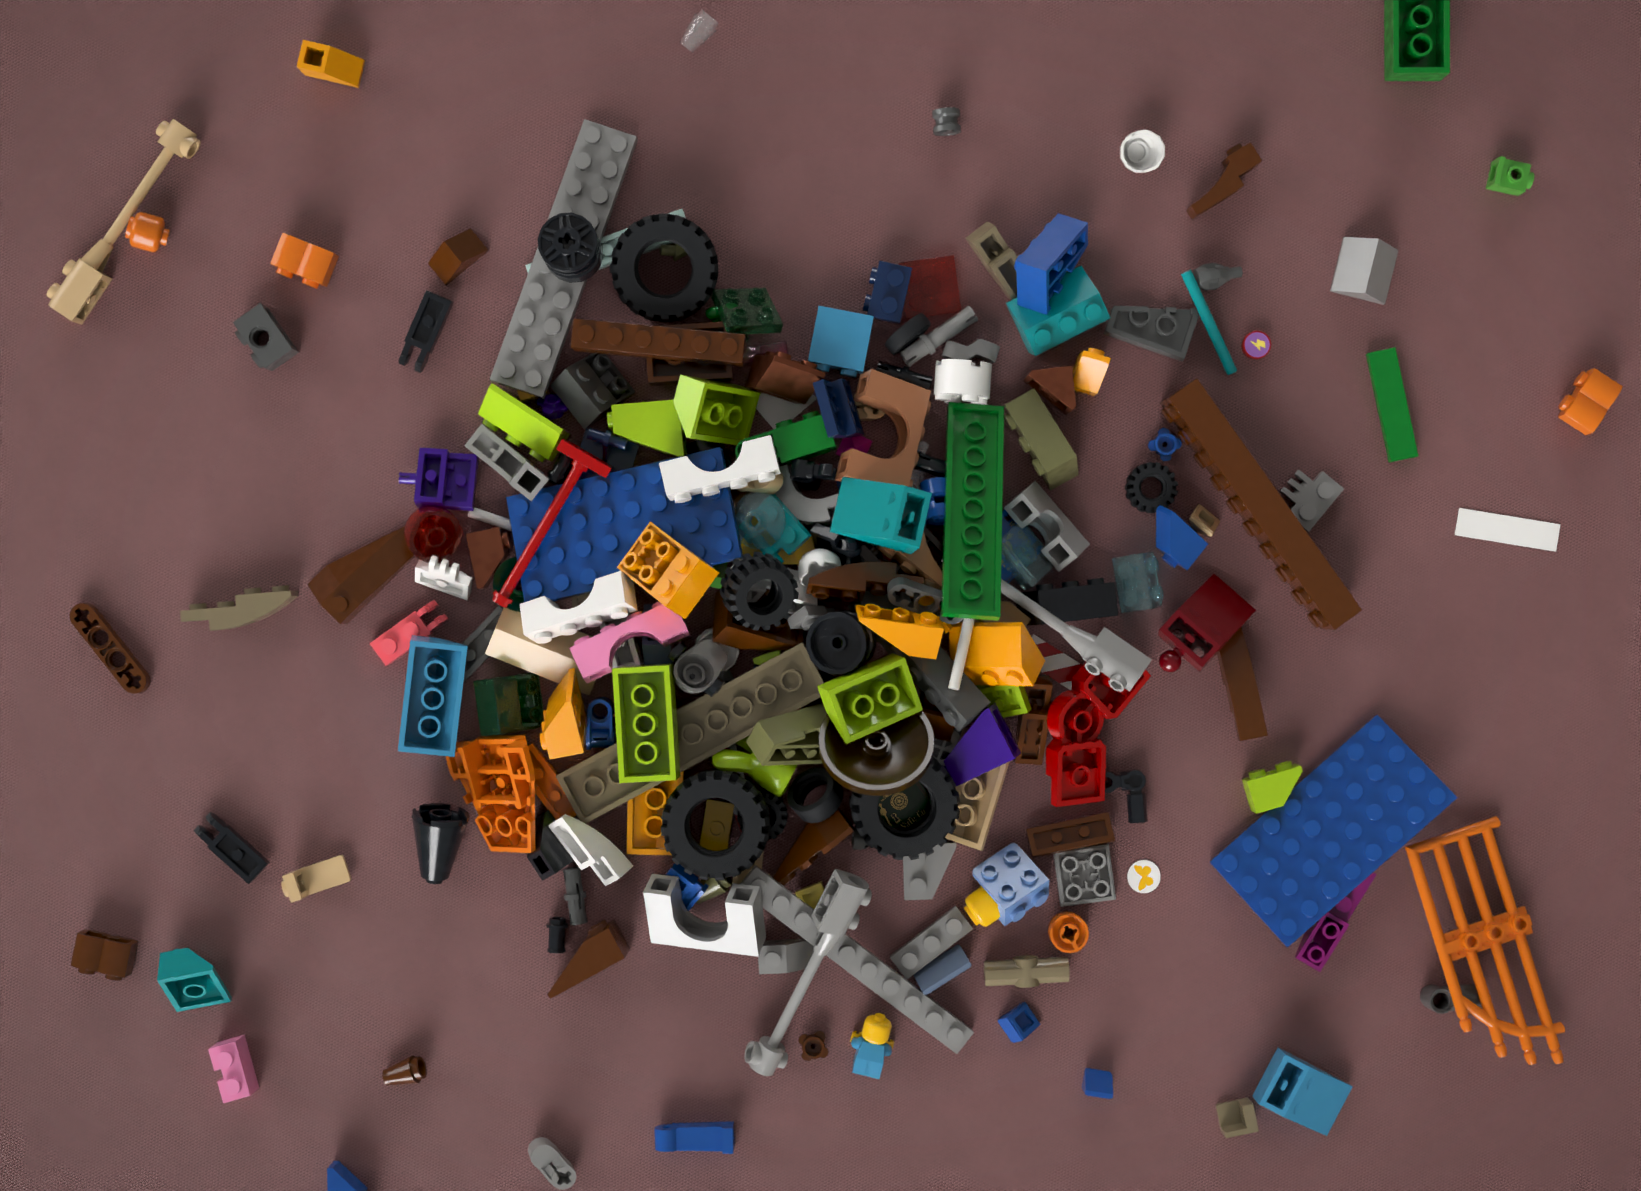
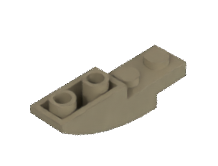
(249, 608)

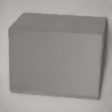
(1364, 269)

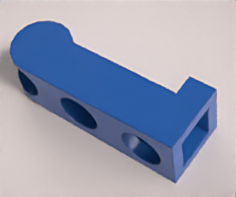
(695, 1137)

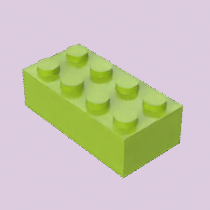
(646, 723)

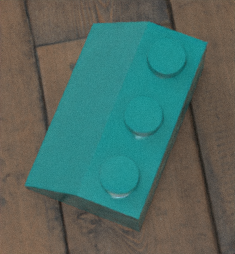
(1071, 313)

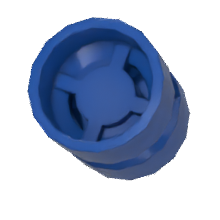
(935, 513)

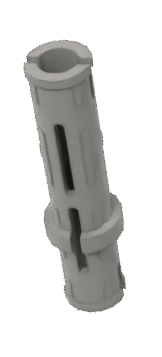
(935, 338)

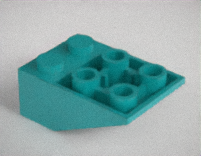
(881, 513)

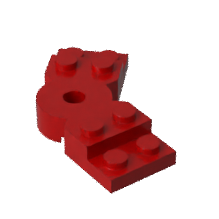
(1075, 754)

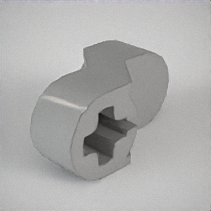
(979, 349)
(544, 1152)

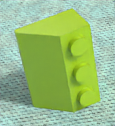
(715, 409)
(521, 424)
(870, 697)

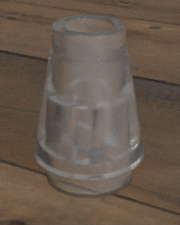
(699, 30)

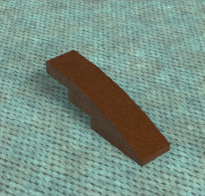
(1242, 688)

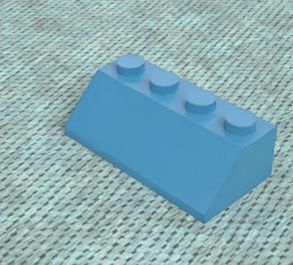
(432, 696)

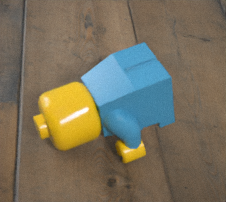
(872, 1046)

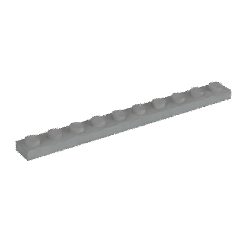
(862, 964)

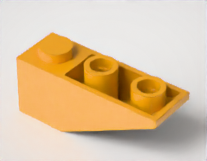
(910, 632)

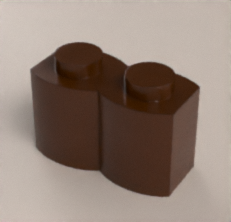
(104, 954)

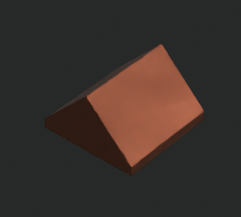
(1055, 386)

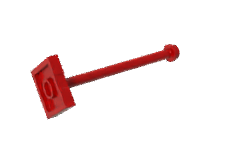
(581, 462)

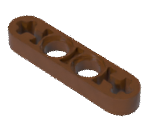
(113, 645)

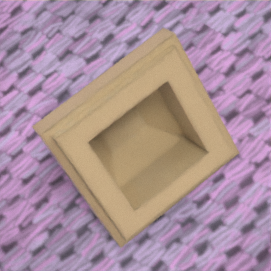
(1203, 521)

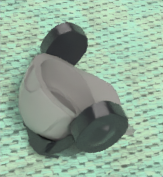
(698, 667)

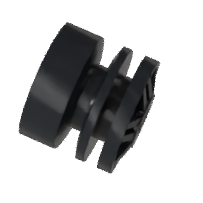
(581, 258)

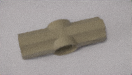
(1026, 971)

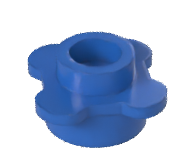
(1172, 444)

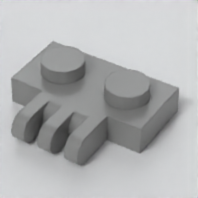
(1311, 497)

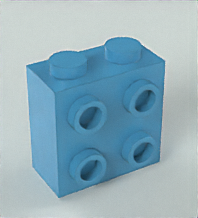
(840, 341)

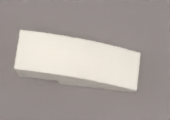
(590, 849)

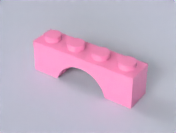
(596, 654)

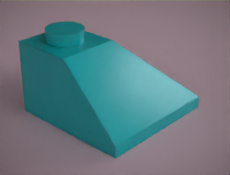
(190, 980)

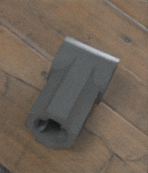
(1446, 1003)

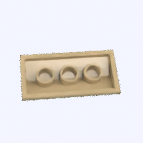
(546, 659)
(977, 806)

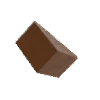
(457, 255)

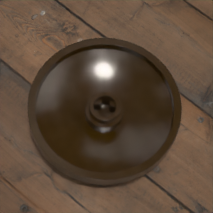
(881, 760)

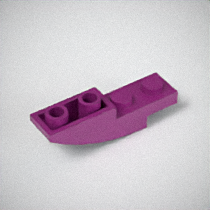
(1326, 933)

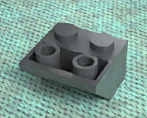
(591, 388)

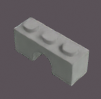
(1061, 537)

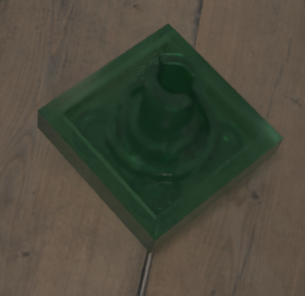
(747, 311)

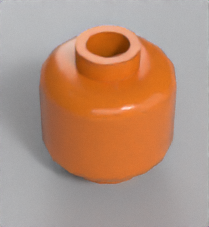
(147, 232)

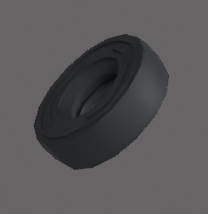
(907, 333)

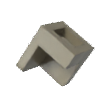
(1237, 1117)

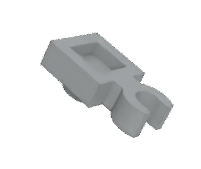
(806, 616)

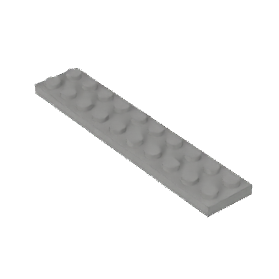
(546, 302)

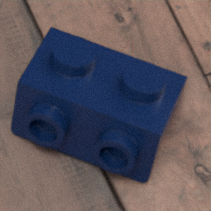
(888, 292)

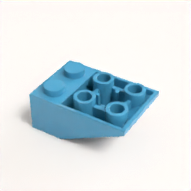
(1301, 1092)

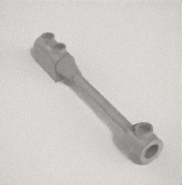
(1102, 653)
(832, 917)

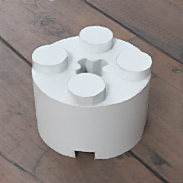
(962, 380)

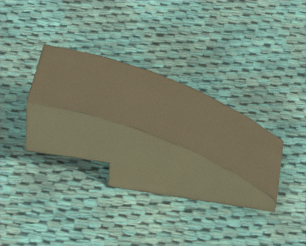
(995, 257)

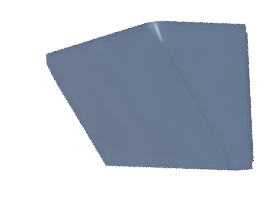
(942, 969)

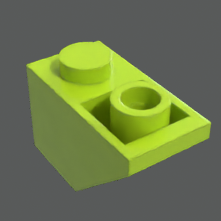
(1271, 788)

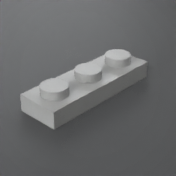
(931, 942)

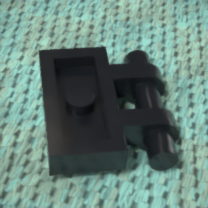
(847, 550)

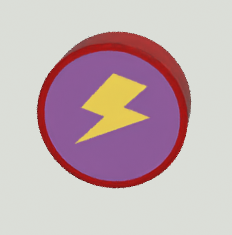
(1256, 345)

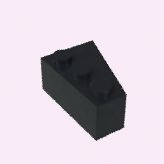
(1074, 601)

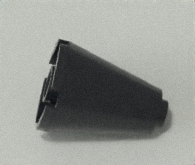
(438, 839)

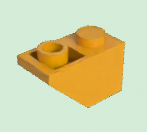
(330, 64)
(1089, 371)

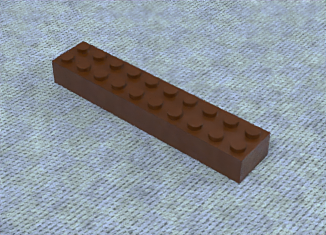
(1260, 507)

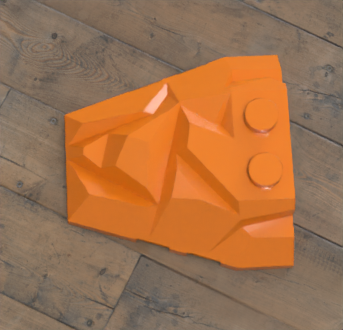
(502, 788)

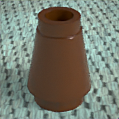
(405, 1072)

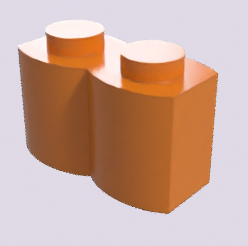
(304, 260)
(1589, 401)

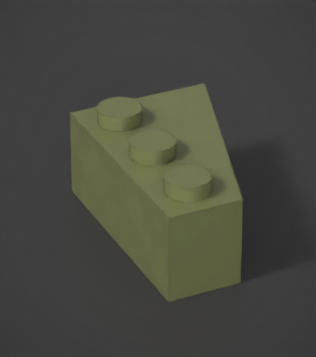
(1042, 439)
(789, 737)

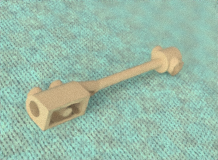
(85, 277)

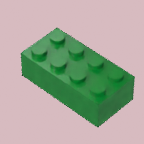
(1416, 40)

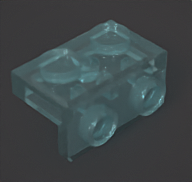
(1137, 582)

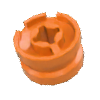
(1076, 940)

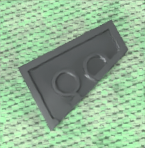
(1154, 329)

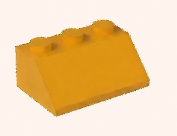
(999, 654)
(564, 719)

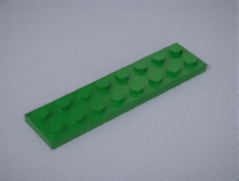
(973, 512)

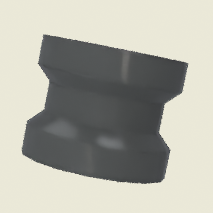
(946, 121)

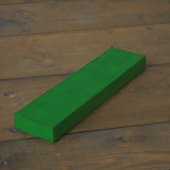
(1392, 404)

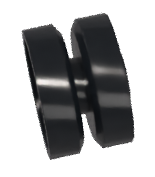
(826, 648)

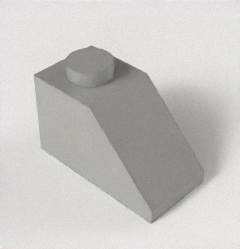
(784, 956)

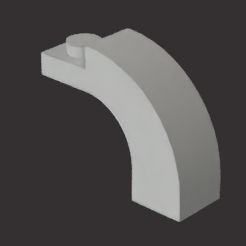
(507, 462)
(806, 510)

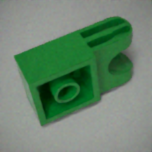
(797, 439)

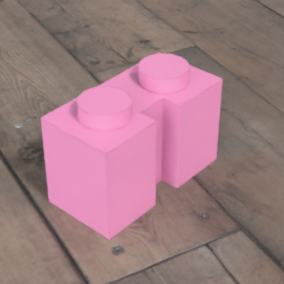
(236, 1066)

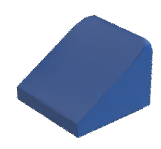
(1019, 1022)
(1098, 1083)

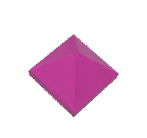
(859, 443)

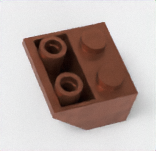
(783, 377)

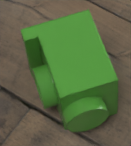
(1502, 181)

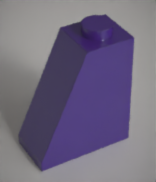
(982, 747)

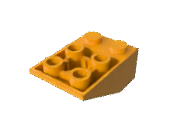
(667, 570)

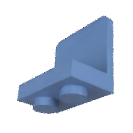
(1012, 882)

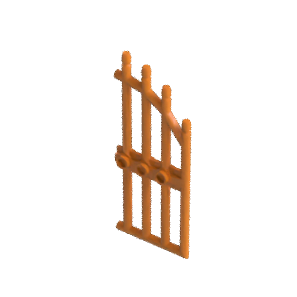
(1482, 935)

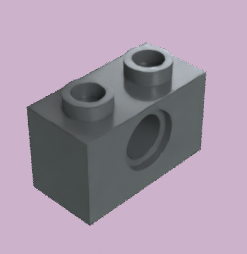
(279, 347)

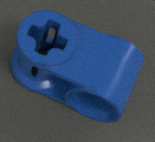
(600, 730)

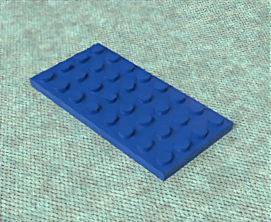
(607, 518)
(1333, 830)

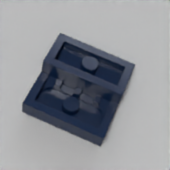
(838, 408)

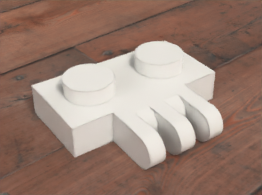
(443, 577)

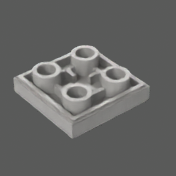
(1084, 875)

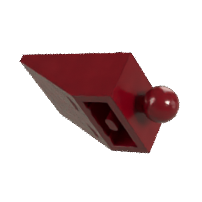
(1206, 623)

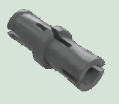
(575, 896)

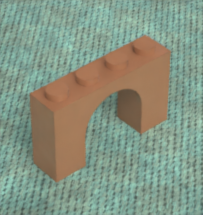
(907, 408)

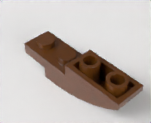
(852, 581)

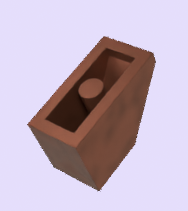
(487, 553)

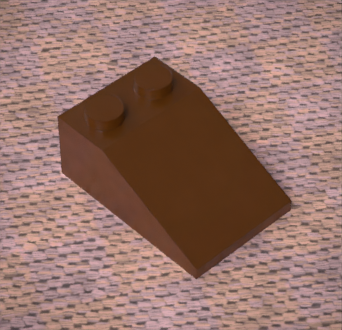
(733, 634)
(599, 951)

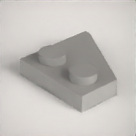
(924, 874)

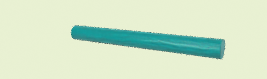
(1209, 322)

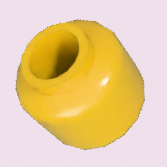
(981, 907)

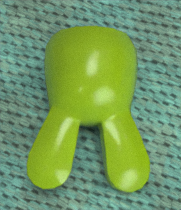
(772, 777)

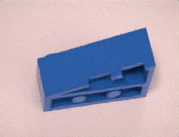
(1047, 261)

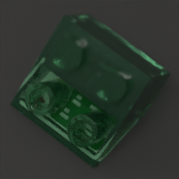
(509, 703)

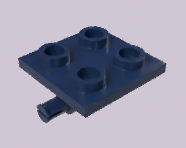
(609, 448)

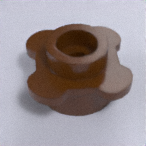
(813, 1053)

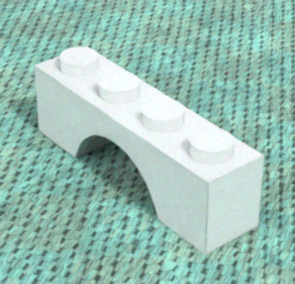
(755, 462)
(610, 599)

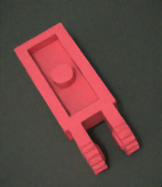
(397, 639)

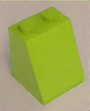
(649, 425)

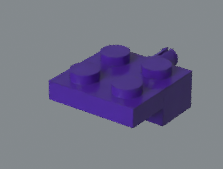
(444, 479)

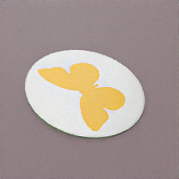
(1143, 876)

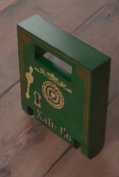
(904, 807)

